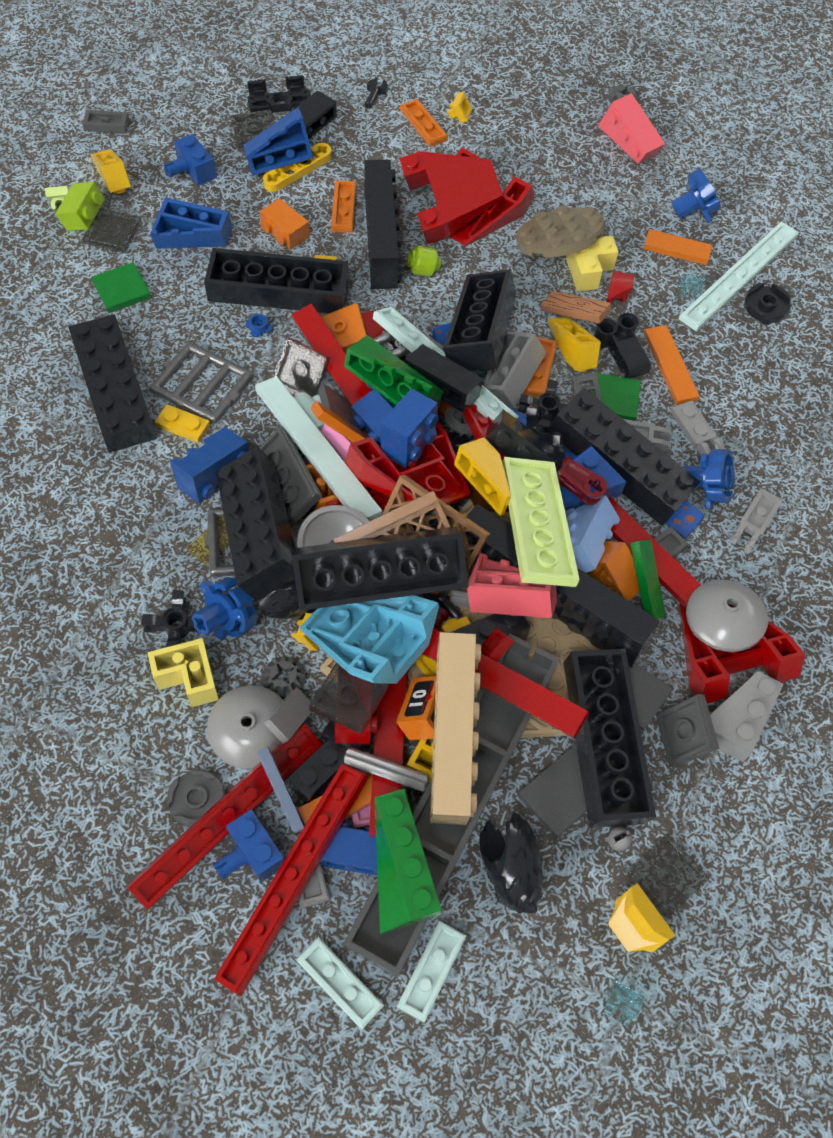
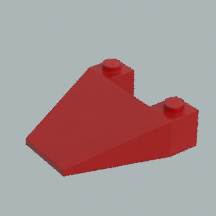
(460, 186)
(516, 200)
(432, 470)
(711, 668)

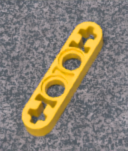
(278, 177)

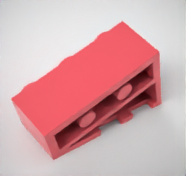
(631, 129)
(499, 590)

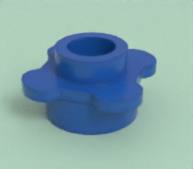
(254, 321)

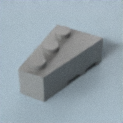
(516, 367)
(744, 715)

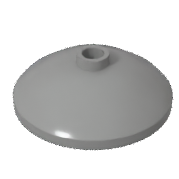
(328, 524)
(722, 625)
(230, 739)

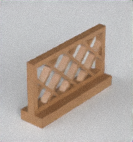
(398, 517)
(460, 519)

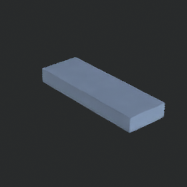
(281, 790)

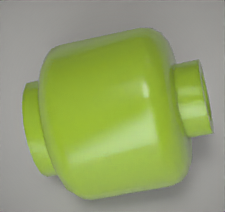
(423, 261)

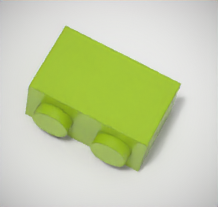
(80, 206)

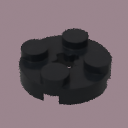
(763, 312)

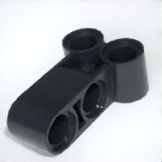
(623, 344)

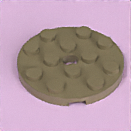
(560, 231)

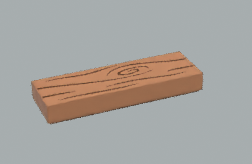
(576, 307)

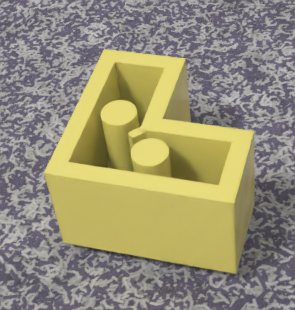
(588, 264)
(188, 665)

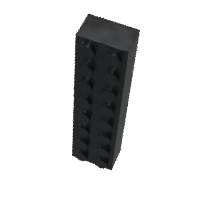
(585, 609)

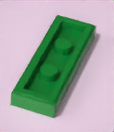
(648, 578)

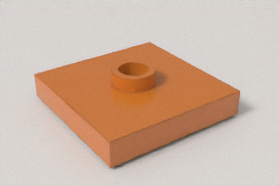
(346, 325)

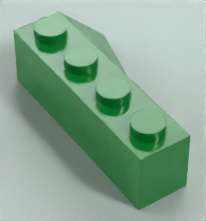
(387, 372)
(402, 870)

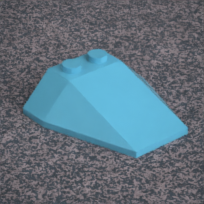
(374, 637)

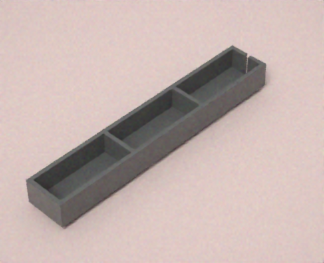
(499, 732)

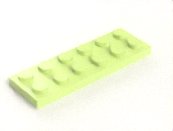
(539, 523)

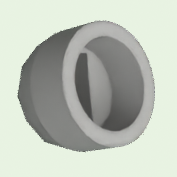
(624, 843)

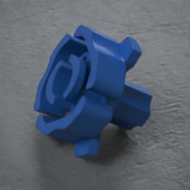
(699, 195)
(715, 475)
(225, 610)

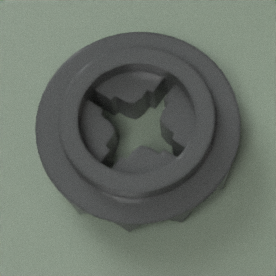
(617, 92)
(453, 420)
(279, 686)

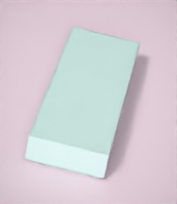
(431, 971)
(340, 983)

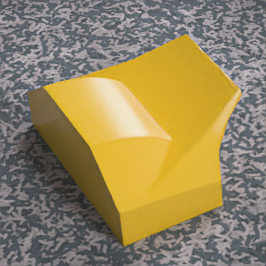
(639, 922)

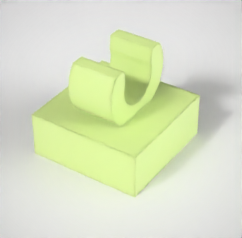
(56, 195)

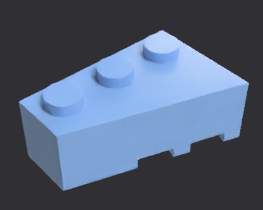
(589, 529)

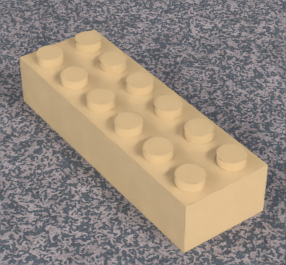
(453, 729)

